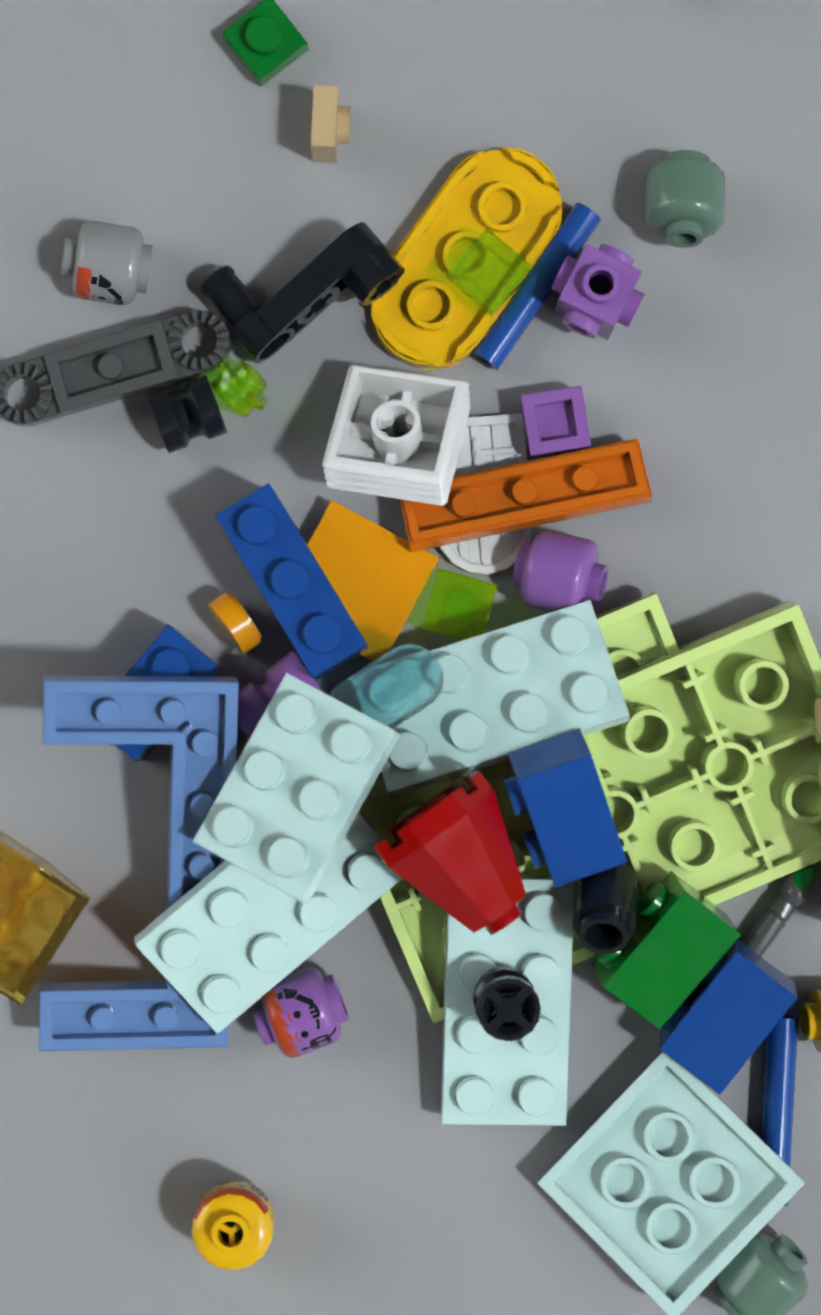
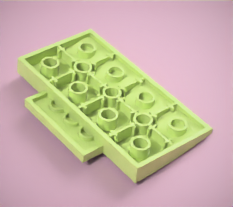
(699, 781)

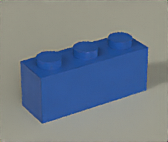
(292, 581)

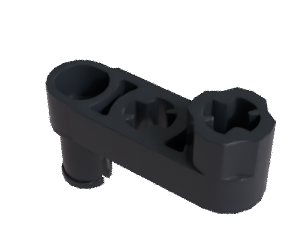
(351, 262)

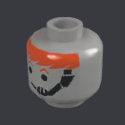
(107, 263)

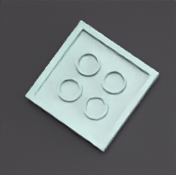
(671, 1184)

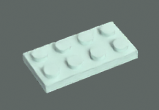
(507, 695)
(242, 936)
(521, 1078)

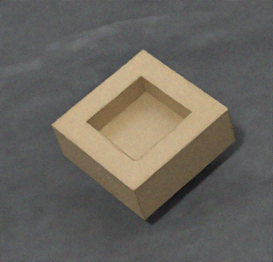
(329, 123)

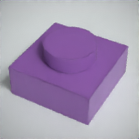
(555, 421)

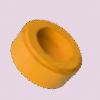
(235, 622)

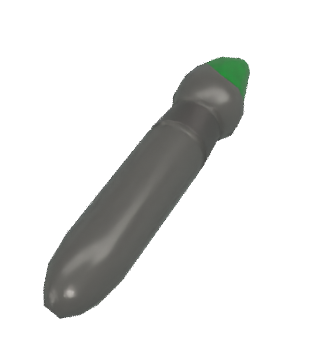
(792, 893)

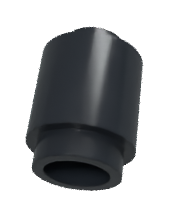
(606, 909)

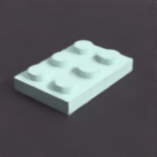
(296, 788)

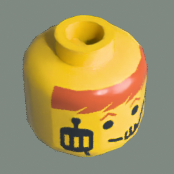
(218, 1240)

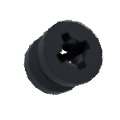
(514, 1014)

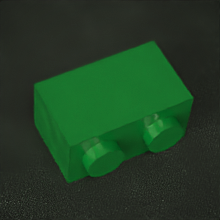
(671, 951)

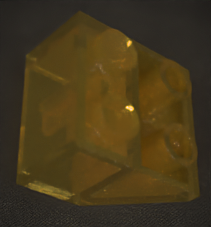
(35, 916)

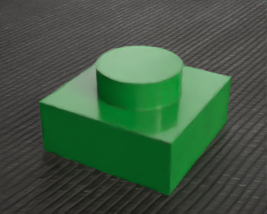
(265, 41)

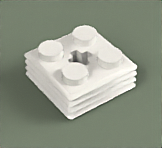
(363, 441)

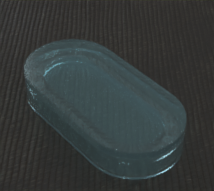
(393, 685)

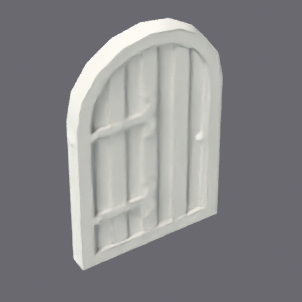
(487, 445)

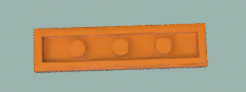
(531, 495)

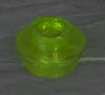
(240, 387)

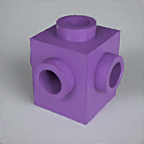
(594, 313)

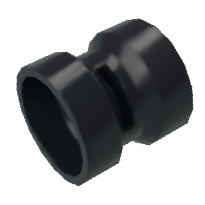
(174, 418)

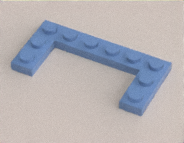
(201, 726)

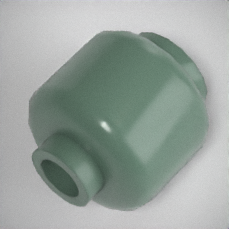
(685, 198)
(763, 1278)

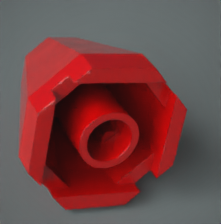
(459, 856)

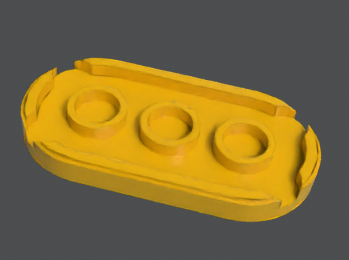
(425, 315)

